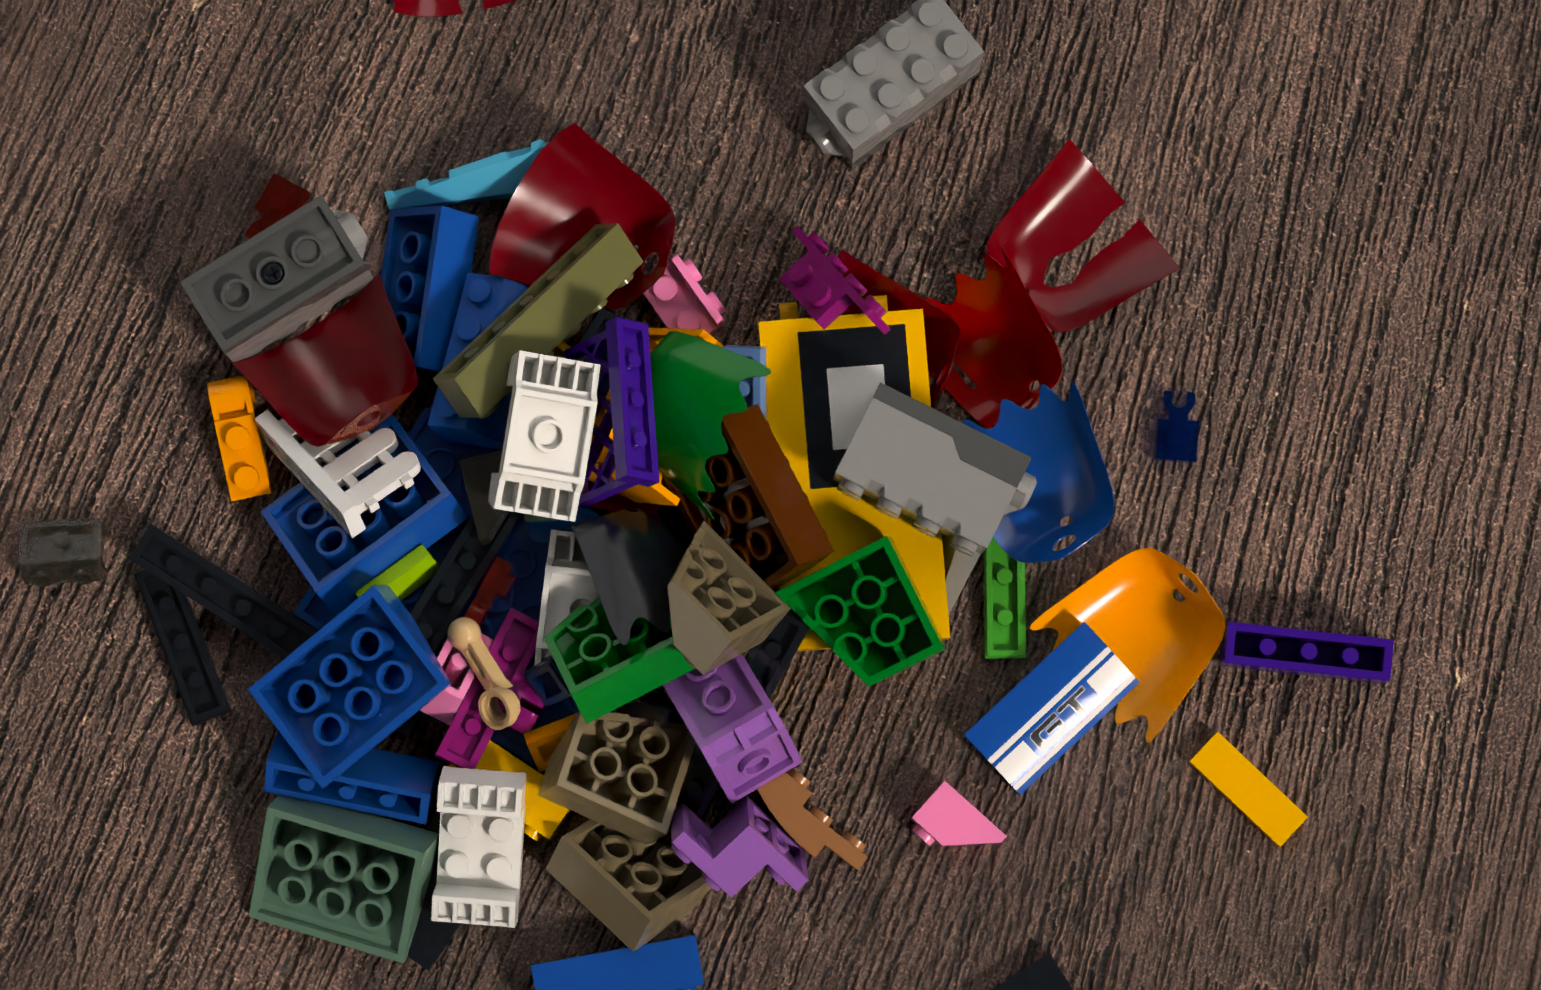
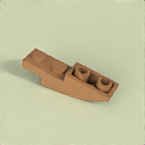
(811, 828)

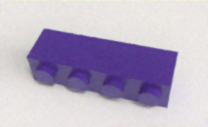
(1306, 653)

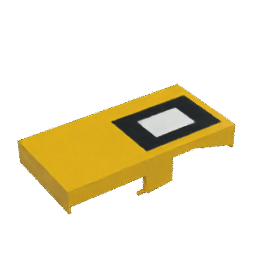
(814, 406)

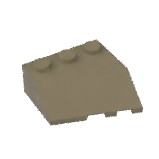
(719, 603)
(620, 772)
(627, 883)

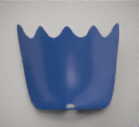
(1067, 474)

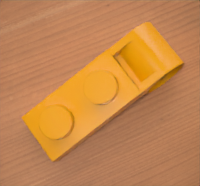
(239, 437)

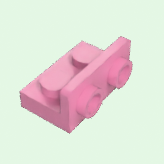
(682, 301)

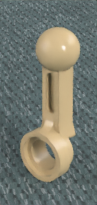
(466, 636)

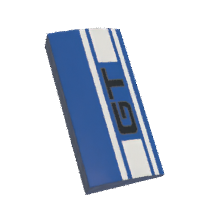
(1051, 708)

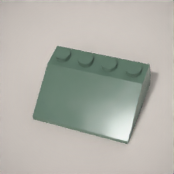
(343, 875)

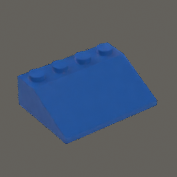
(343, 564)
(351, 684)

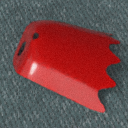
(999, 343)

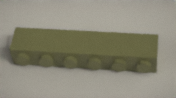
(539, 318)

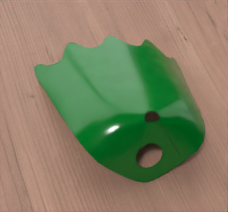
(691, 395)

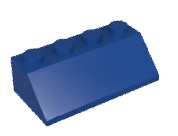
(425, 277)
(480, 304)

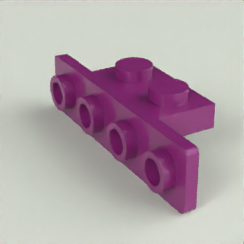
(823, 289)

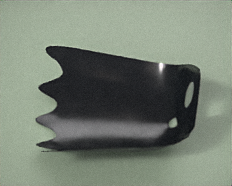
(631, 565)

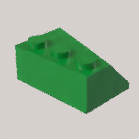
(867, 612)
(605, 672)

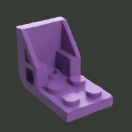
(734, 726)

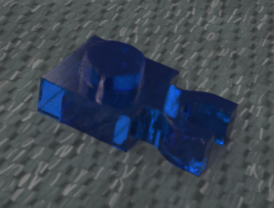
(1176, 435)

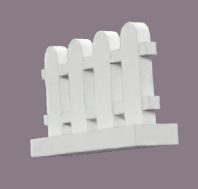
(326, 482)

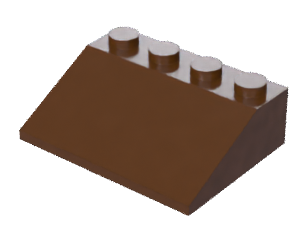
(758, 503)

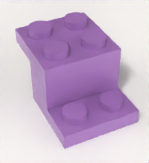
(738, 848)

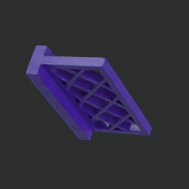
(629, 412)

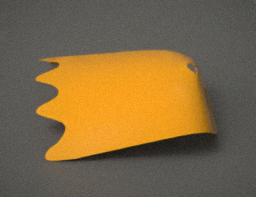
(1146, 628)

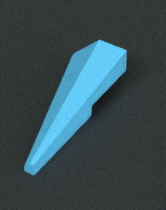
(475, 182)

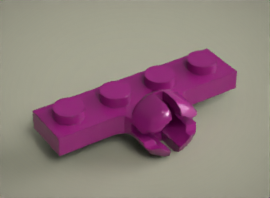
(512, 652)

